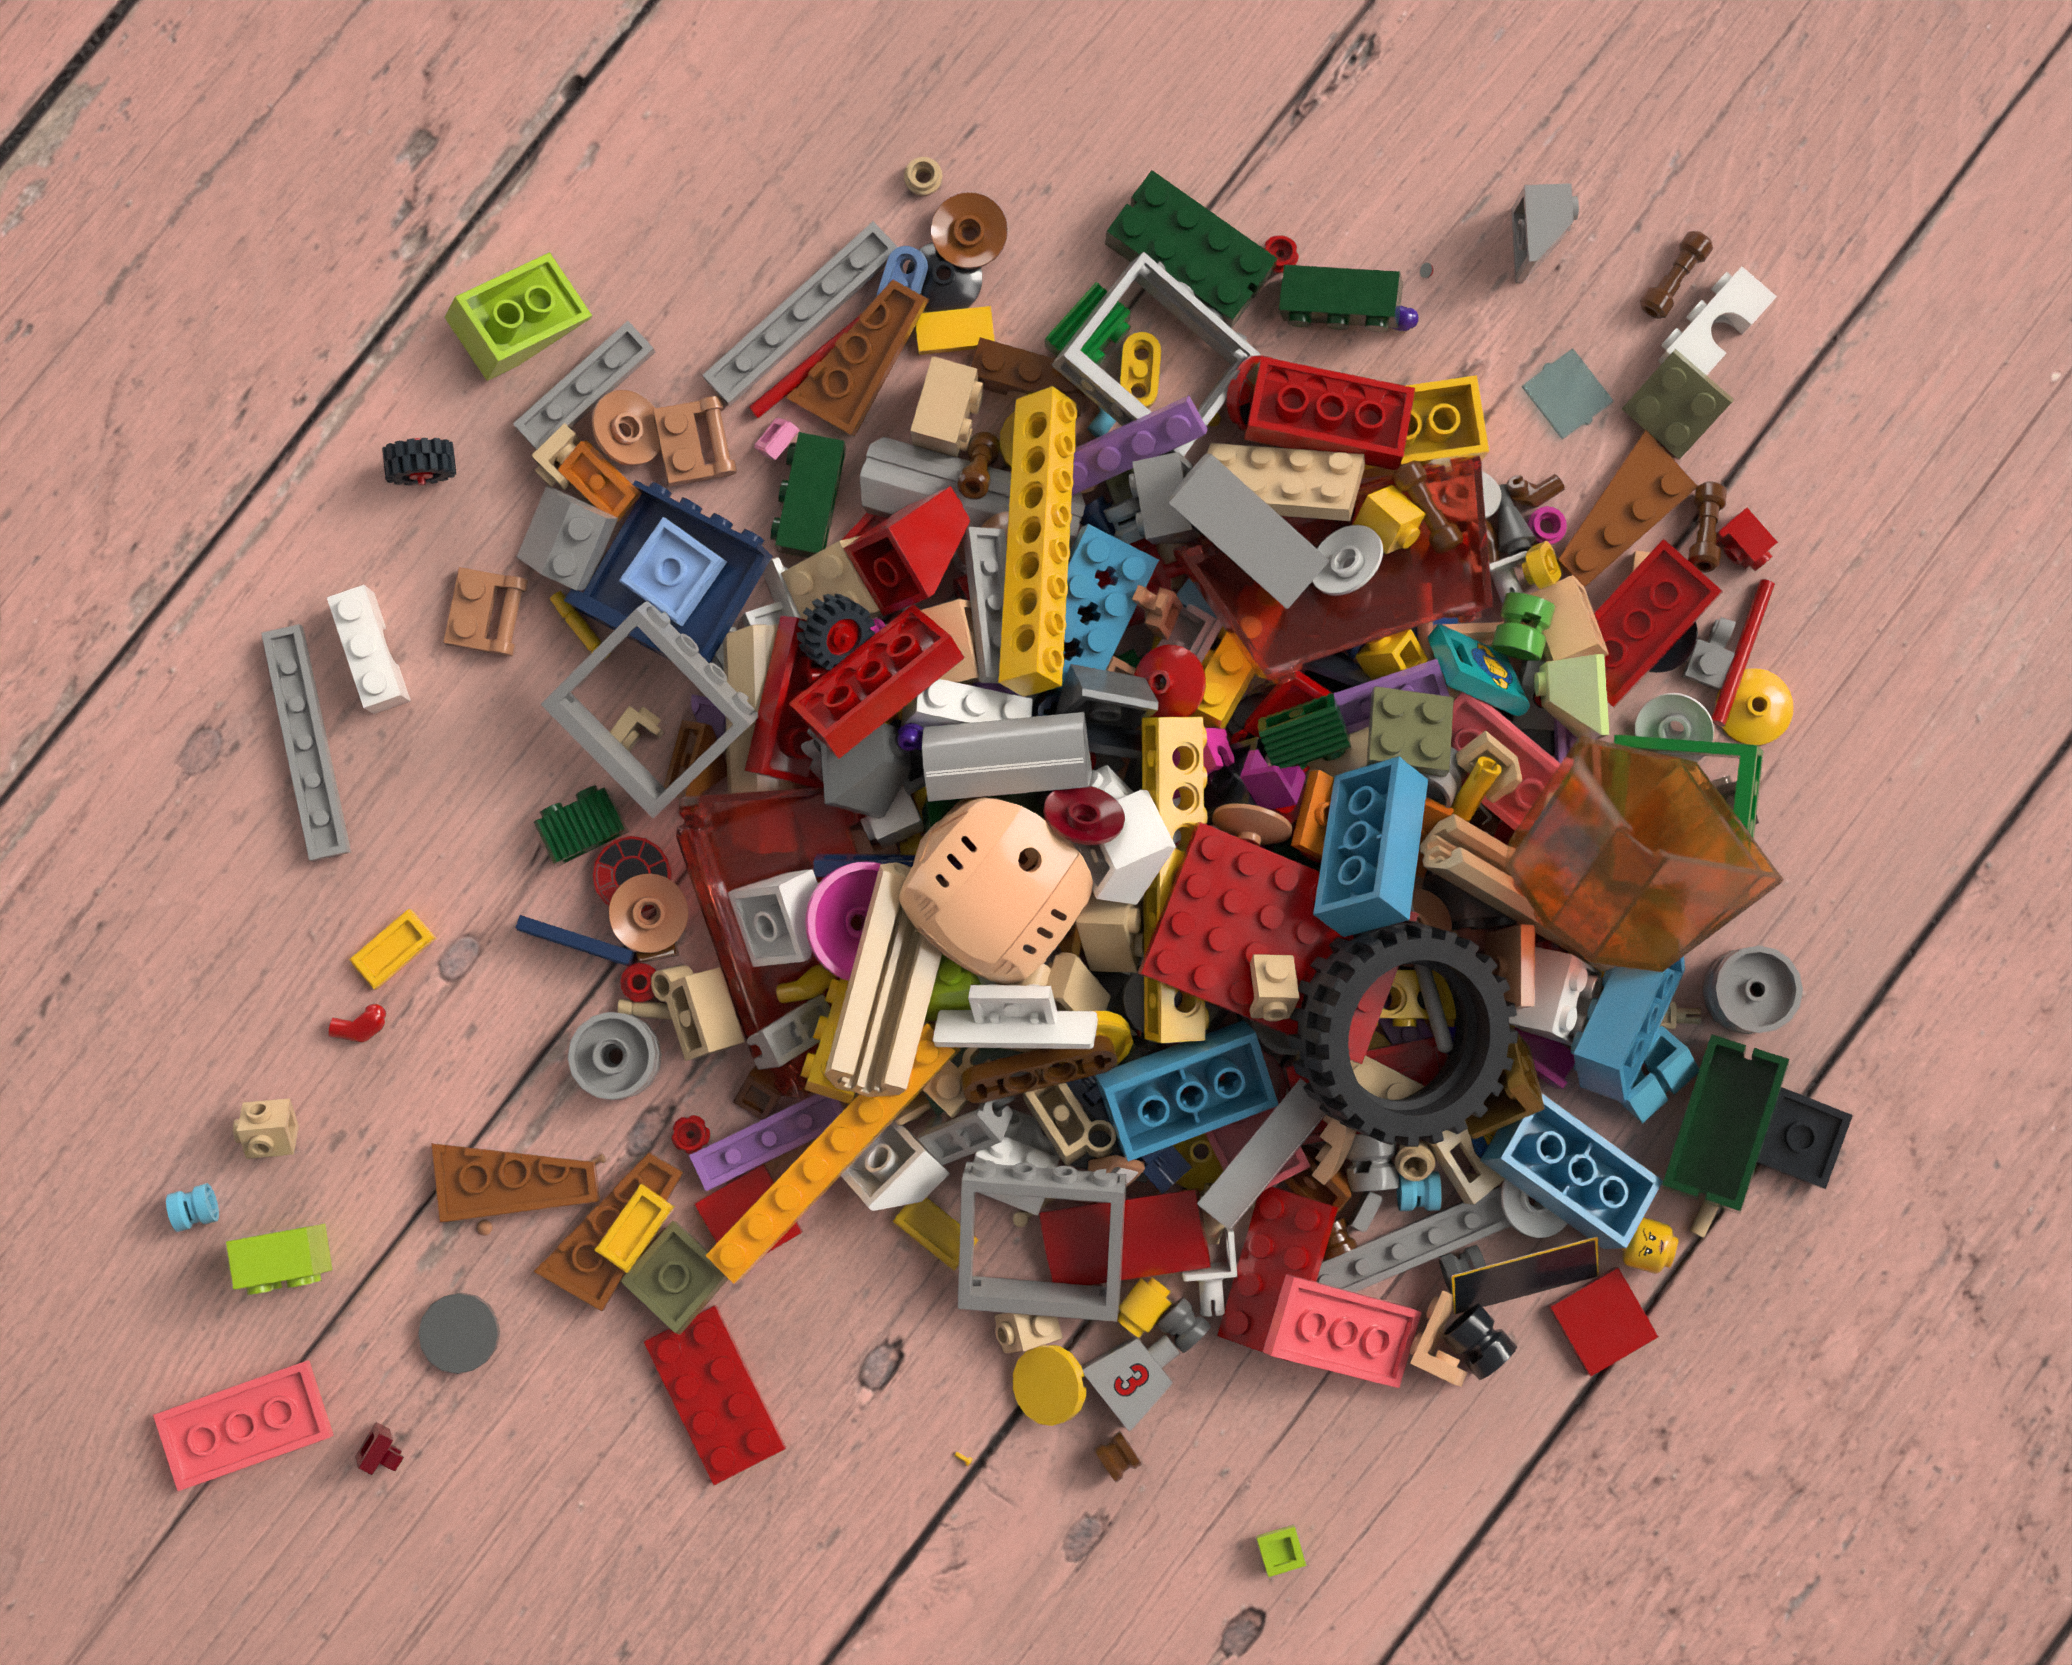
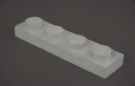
(585, 385)
(985, 568)

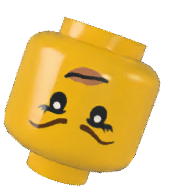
(1651, 1247)

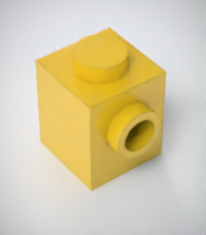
(1391, 517)
(1391, 654)

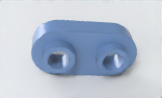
(895, 271)

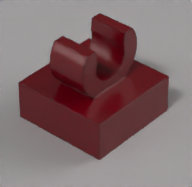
(378, 1450)

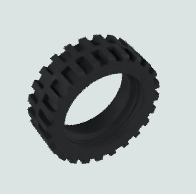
(1478, 1043)

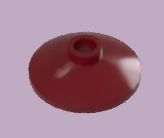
(1084, 815)

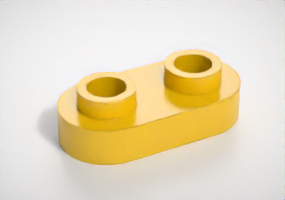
(1141, 372)
(1541, 566)

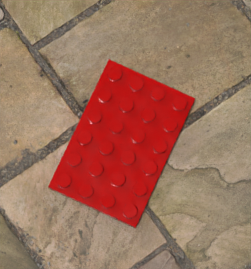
(1241, 903)

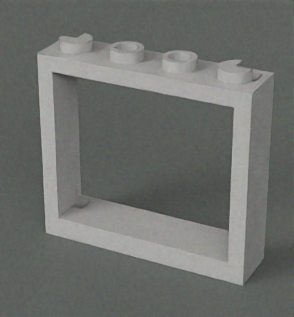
(1187, 308)
(608, 750)
(1038, 1296)

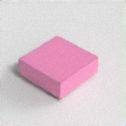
(776, 438)

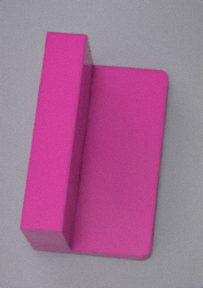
(1550, 1059)

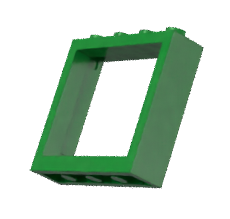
(1749, 766)

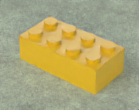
(1443, 424)

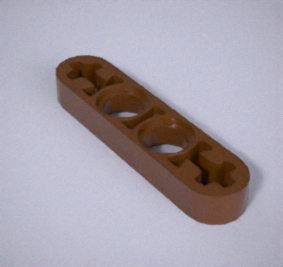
(981, 1081)

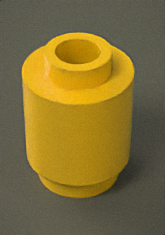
(1143, 1306)

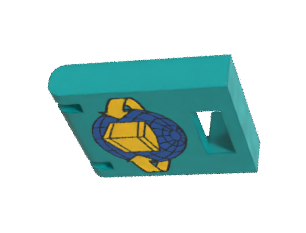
(1484, 671)

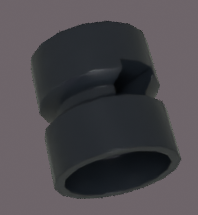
(1477, 1339)

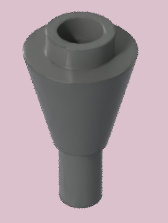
(1513, 531)

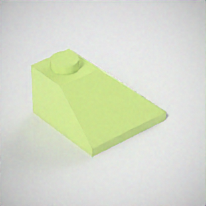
(1575, 694)

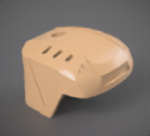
(992, 900)

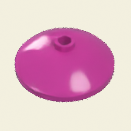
(830, 912)

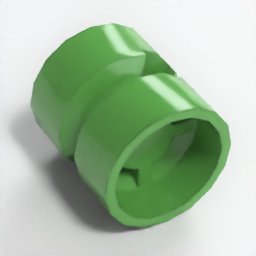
(1521, 640)

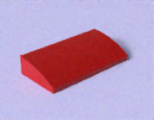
(1329, 412)
(877, 680)
(778, 729)
(1159, 1238)

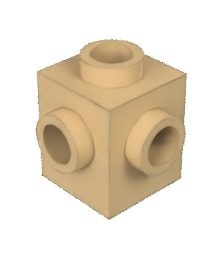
(266, 1128)

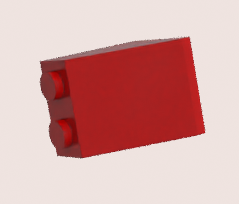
(910, 550)

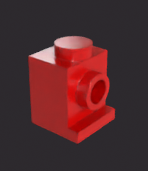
(1746, 540)

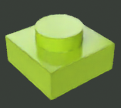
(1281, 1550)

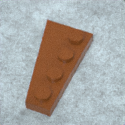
(855, 369)
(1633, 502)
(500, 1182)
(575, 1262)

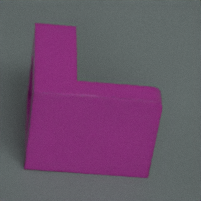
(1271, 785)

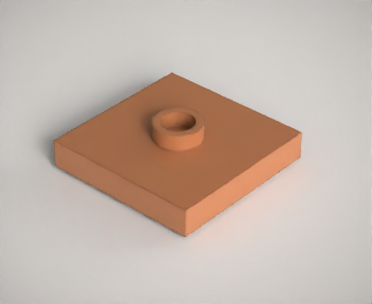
(1515, 959)

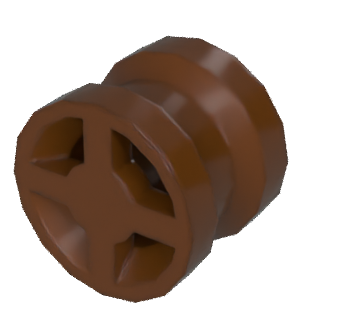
(1339, 1240)
(1117, 1456)

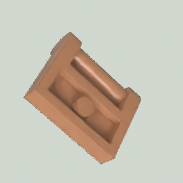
(681, 443)
(473, 609)

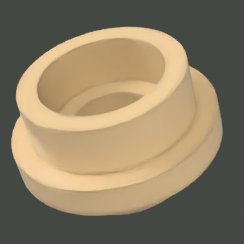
(920, 165)

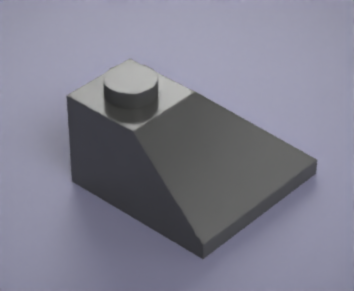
(866, 775)

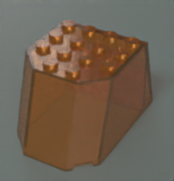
(1634, 856)

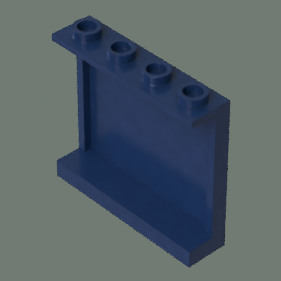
(612, 602)

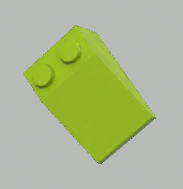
(516, 315)

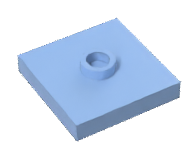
(672, 571)

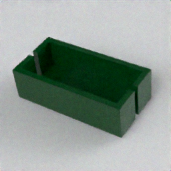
(1192, 246)
(1725, 1124)

